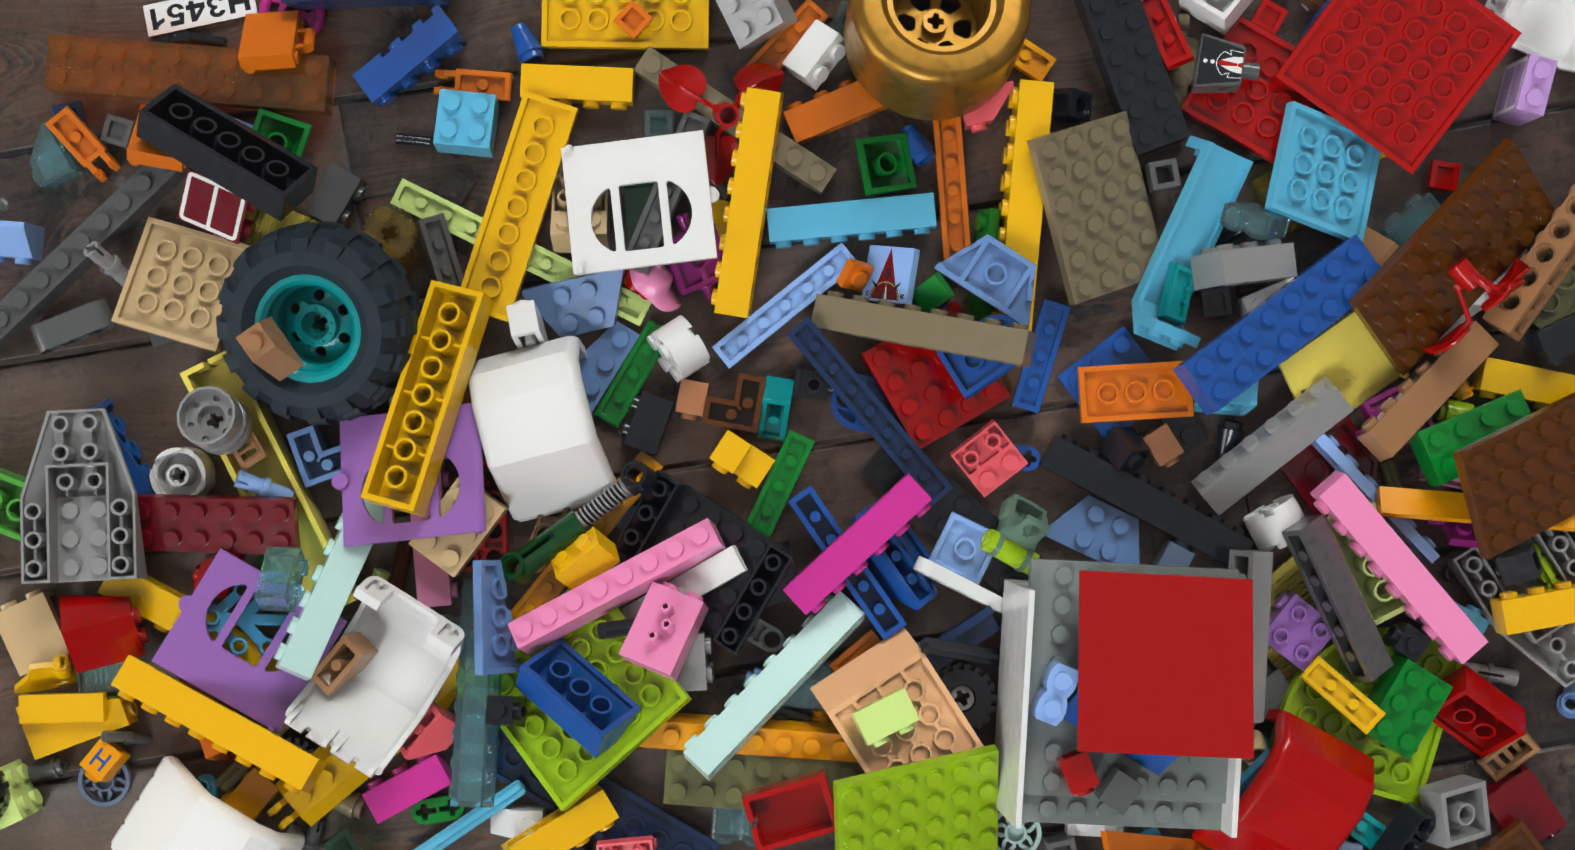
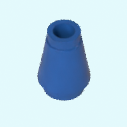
(527, 46)
(920, 148)

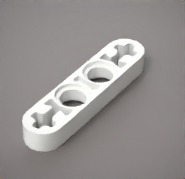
(958, 583)

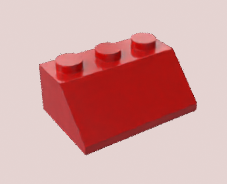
(1479, 713)

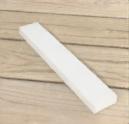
(703, 577)

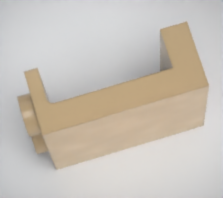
(31, 630)

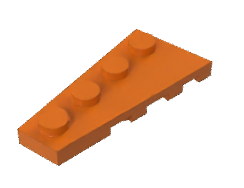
(1132, 841)

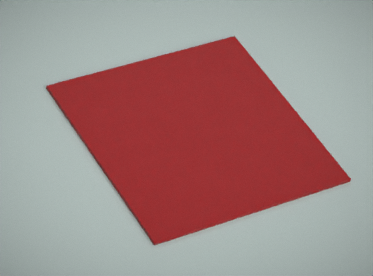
(1165, 665)

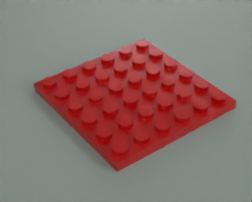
(1397, 68)

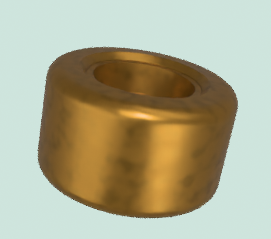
(917, 74)

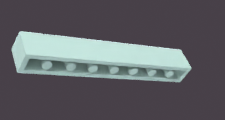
(323, 602)
(773, 686)

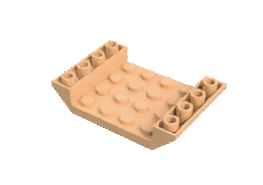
(879, 672)

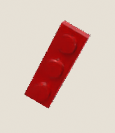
(1167, 34)

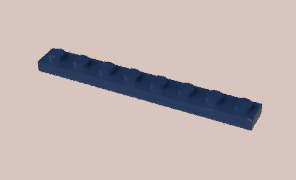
(868, 409)

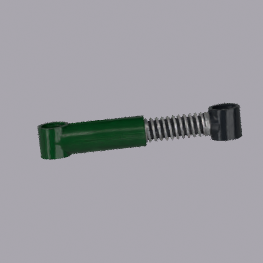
(574, 523)

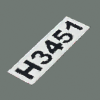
(186, 14)

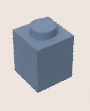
(1174, 554)

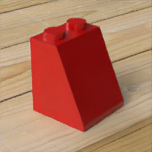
(101, 630)

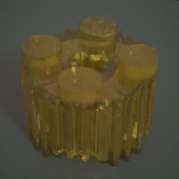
(386, 220)

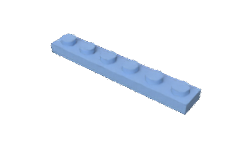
(782, 307)
(1404, 527)

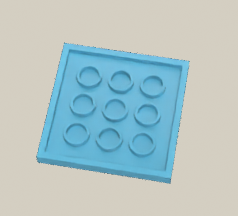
(1322, 174)

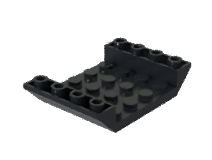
(737, 603)

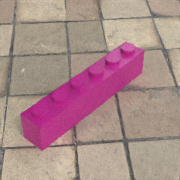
(857, 544)

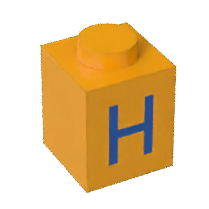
(104, 761)

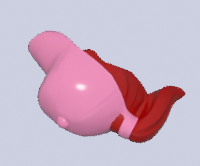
(654, 287)

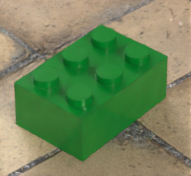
(1411, 703)

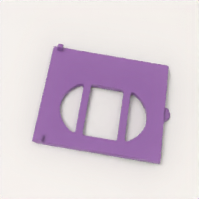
(358, 446)
(207, 665)

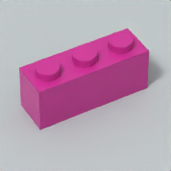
(407, 786)

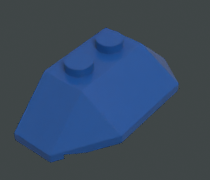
(895, 569)

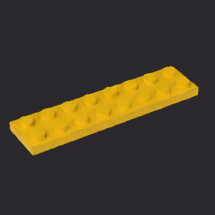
(519, 200)

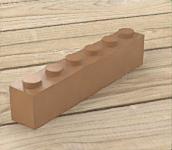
(1425, 393)

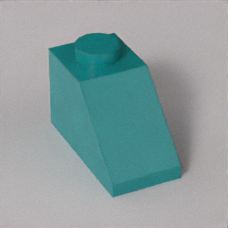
(775, 408)

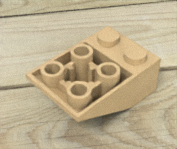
(559, 218)

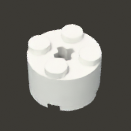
(679, 348)
(171, 464)
(1269, 521)

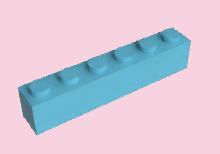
(851, 219)

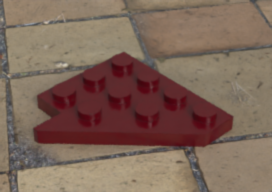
(1311, 468)

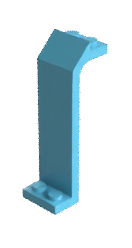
(1191, 227)

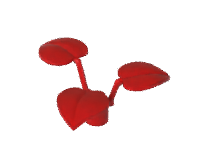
(683, 87)
(1468, 278)

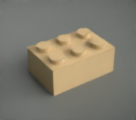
(455, 551)

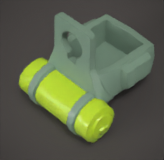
(1018, 533)

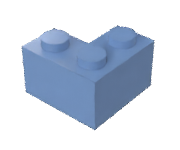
(313, 456)

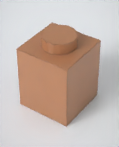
(691, 399)
(1163, 446)

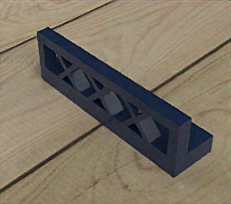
(969, 631)

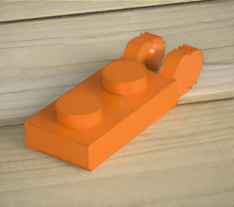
(478, 81)
(81, 142)

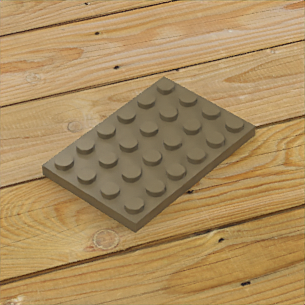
(1095, 206)

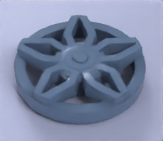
(105, 786)

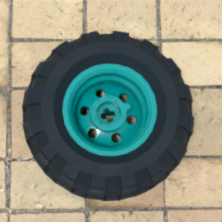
(352, 272)

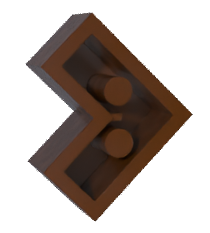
(743, 411)

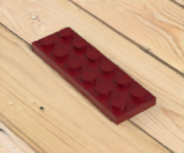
(217, 522)

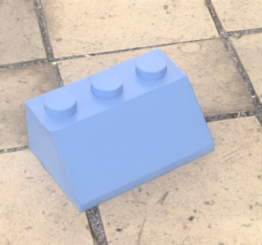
(21, 242)

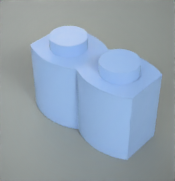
(1050, 700)

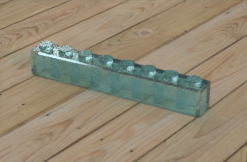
(474, 741)

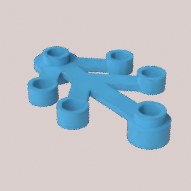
(247, 621)

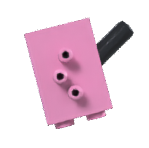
(661, 631)

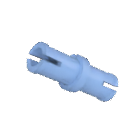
(261, 486)

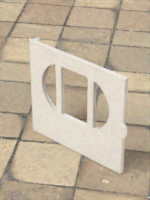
(609, 165)

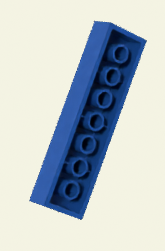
(1277, 326)

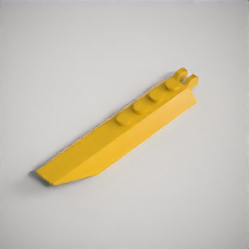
(339, 777)

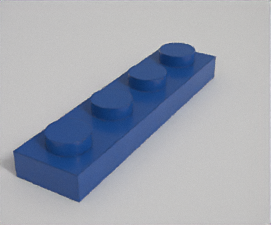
(1034, 380)

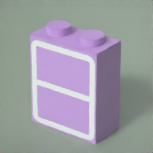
(1524, 90)

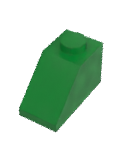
(932, 293)

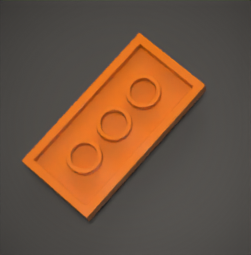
(1132, 392)

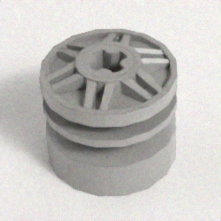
(201, 415)

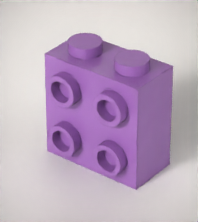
(1296, 630)

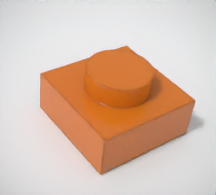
(633, 20)
(855, 275)

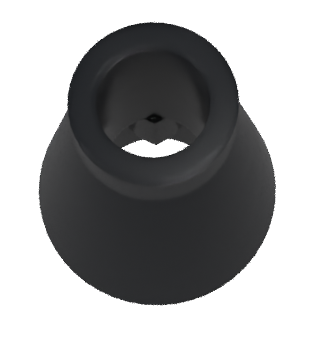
(1228, 436)

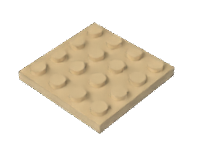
(177, 284)

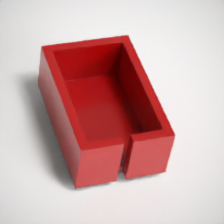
(790, 810)

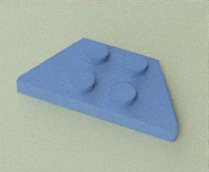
(994, 276)
(579, 302)
(1098, 532)

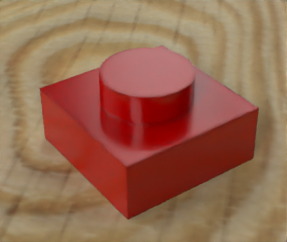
(1269, 16)
(1443, 176)

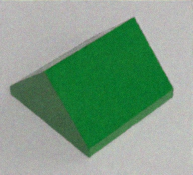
(283, 130)
(886, 164)

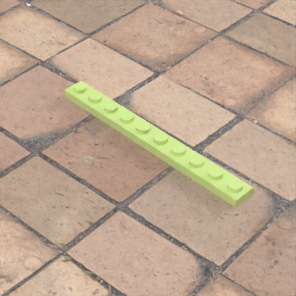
(467, 225)

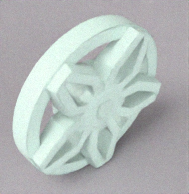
(1017, 836)

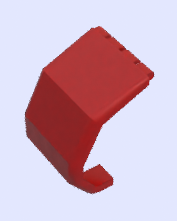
(1303, 795)

